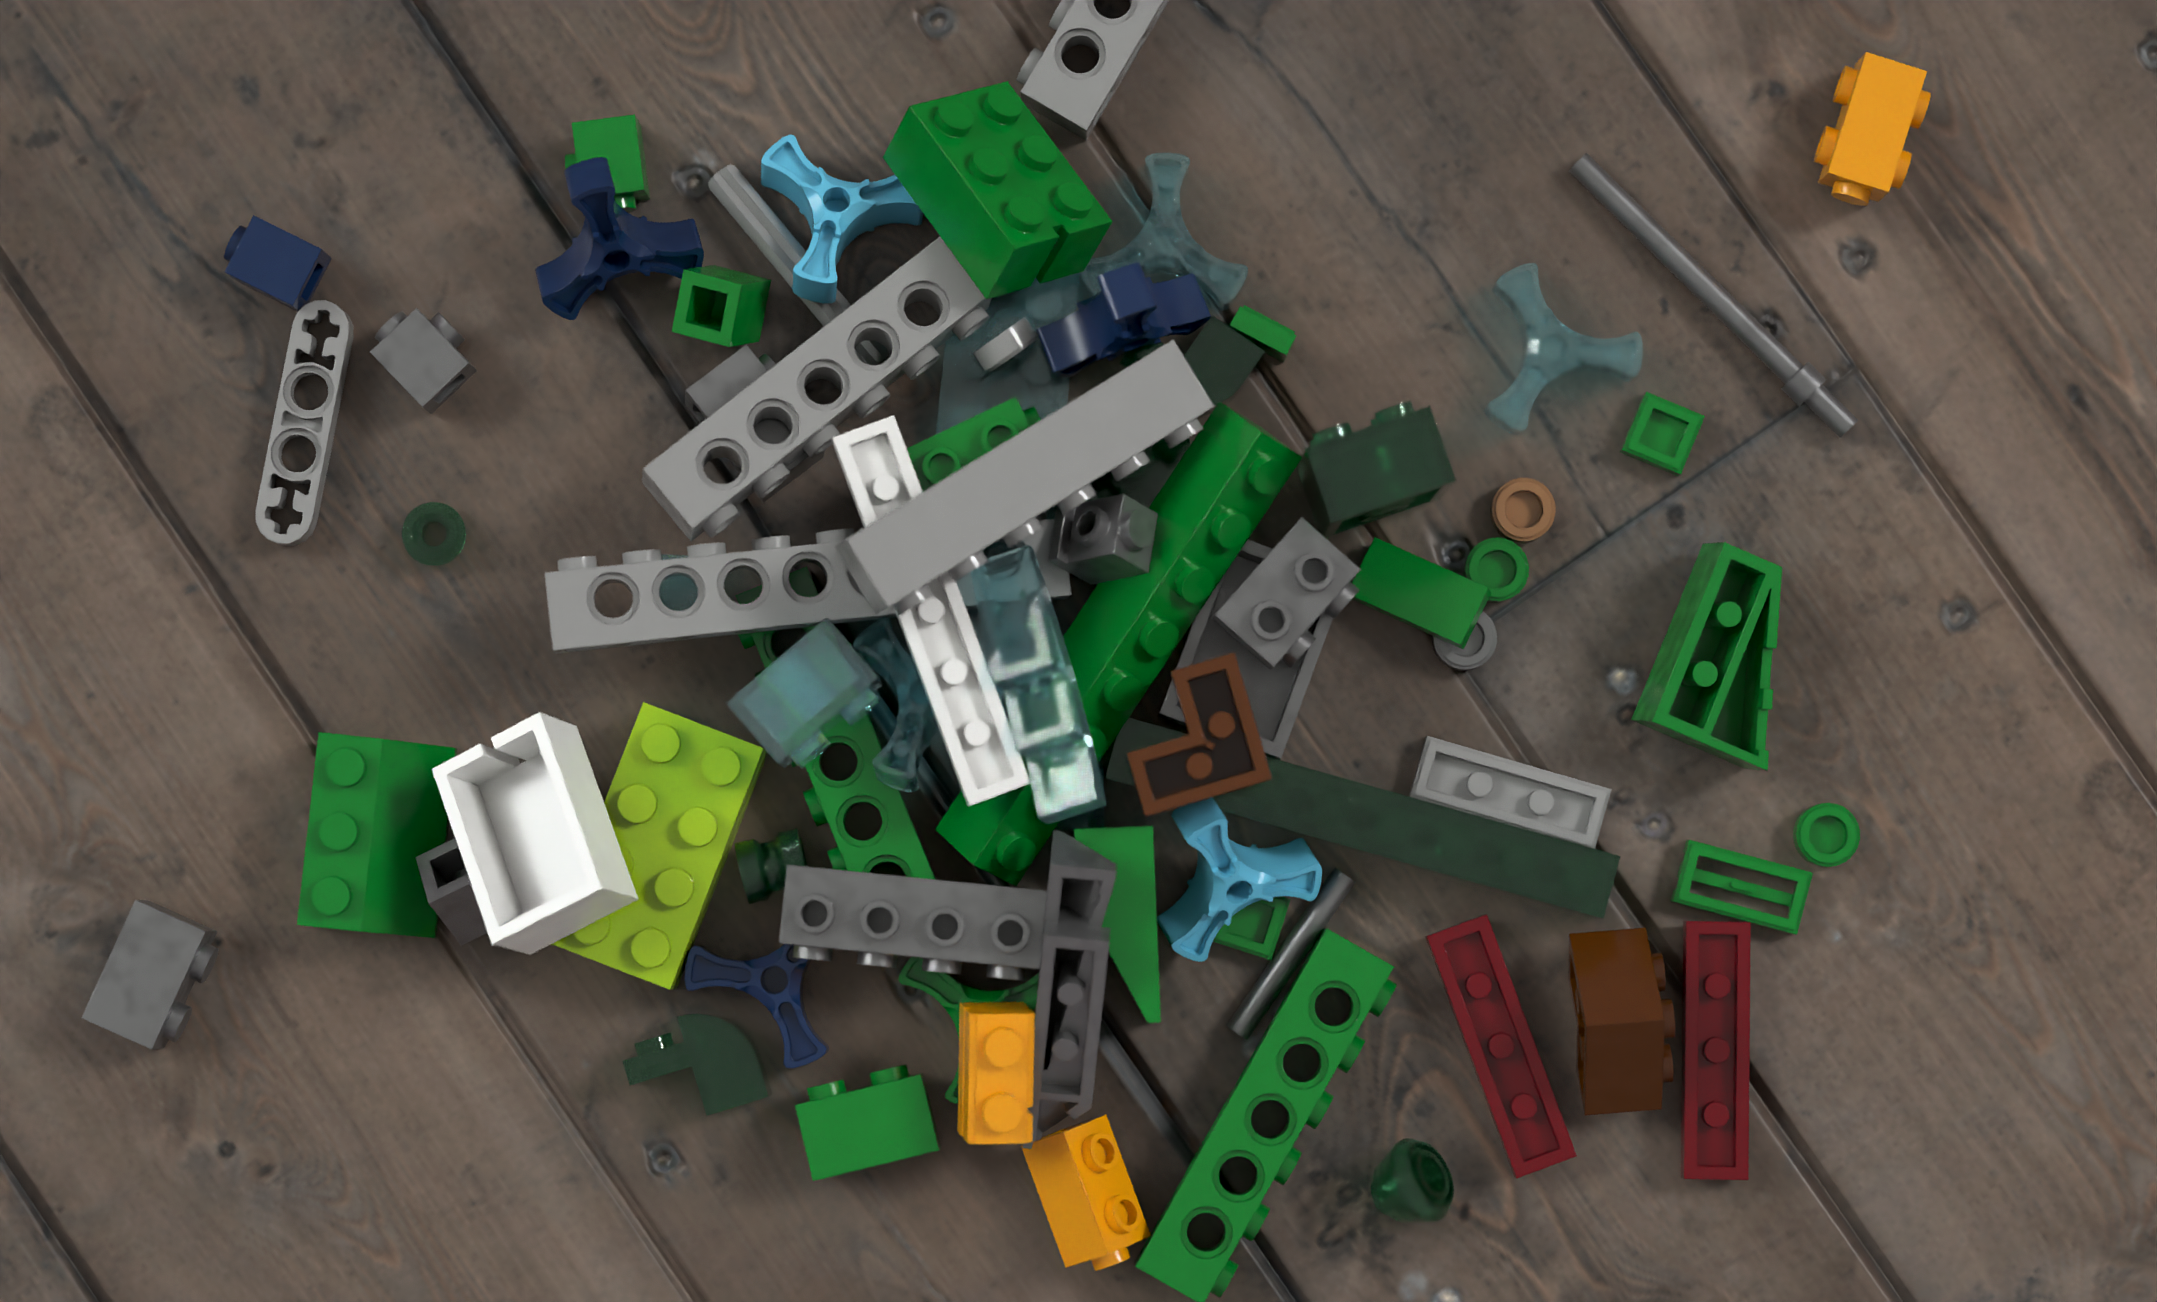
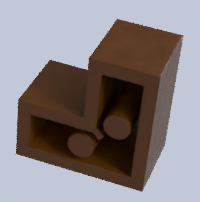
(1221, 744)
(1620, 1021)

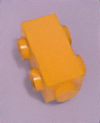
(1866, 146)
(1087, 1194)

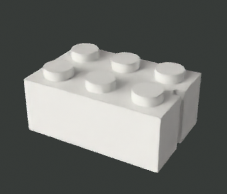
(534, 834)

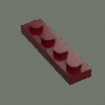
(1500, 1046)
(1715, 1050)

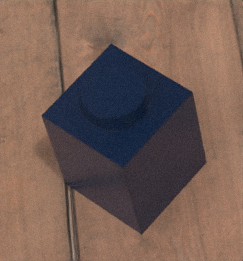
(275, 263)

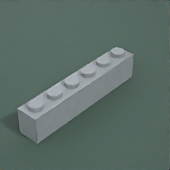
(1025, 477)

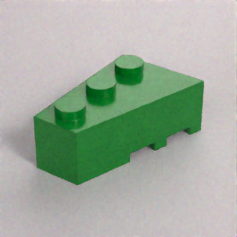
(1718, 658)

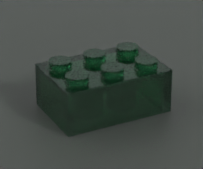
(1375, 469)

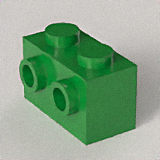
(867, 1124)

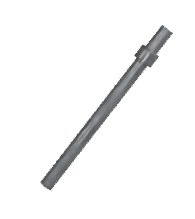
(1801, 381)

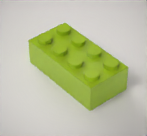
(675, 822)

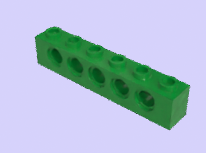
(832, 800)
(1168, 1251)

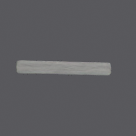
(779, 246)

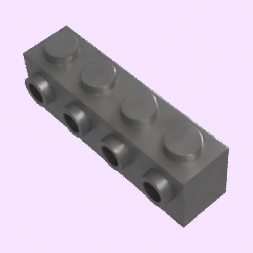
(912, 918)

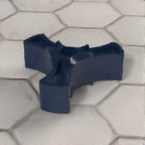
(611, 243)
(1122, 318)
(773, 981)

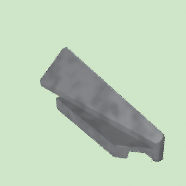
(1070, 983)

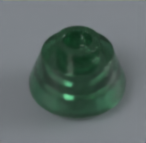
(1413, 1183)

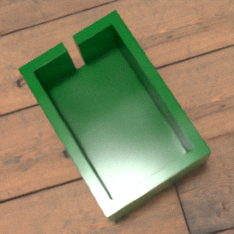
(996, 189)

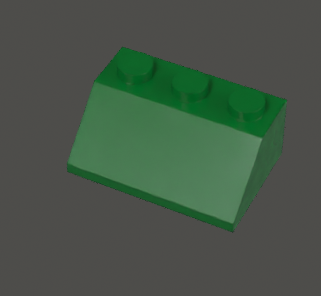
(366, 824)

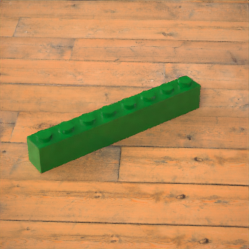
(1139, 620)

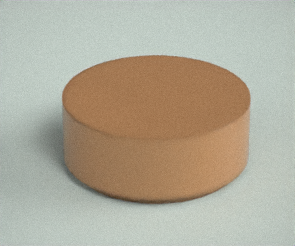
(1522, 510)

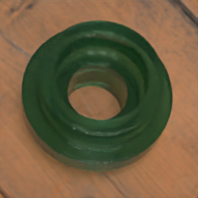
(420, 519)

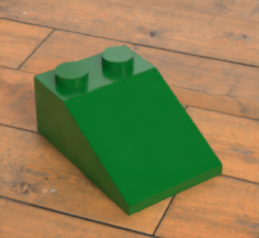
(1131, 910)

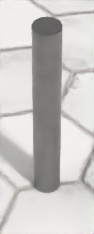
(1290, 954)

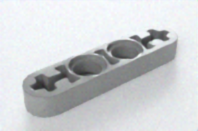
(315, 424)

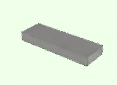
(1509, 792)

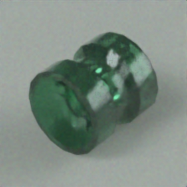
(765, 864)

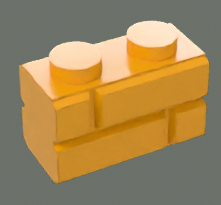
(995, 1072)

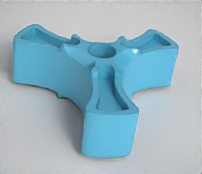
(834, 211)
(1230, 878)

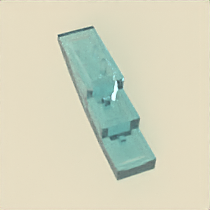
(1038, 685)

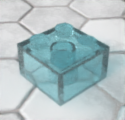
(807, 696)

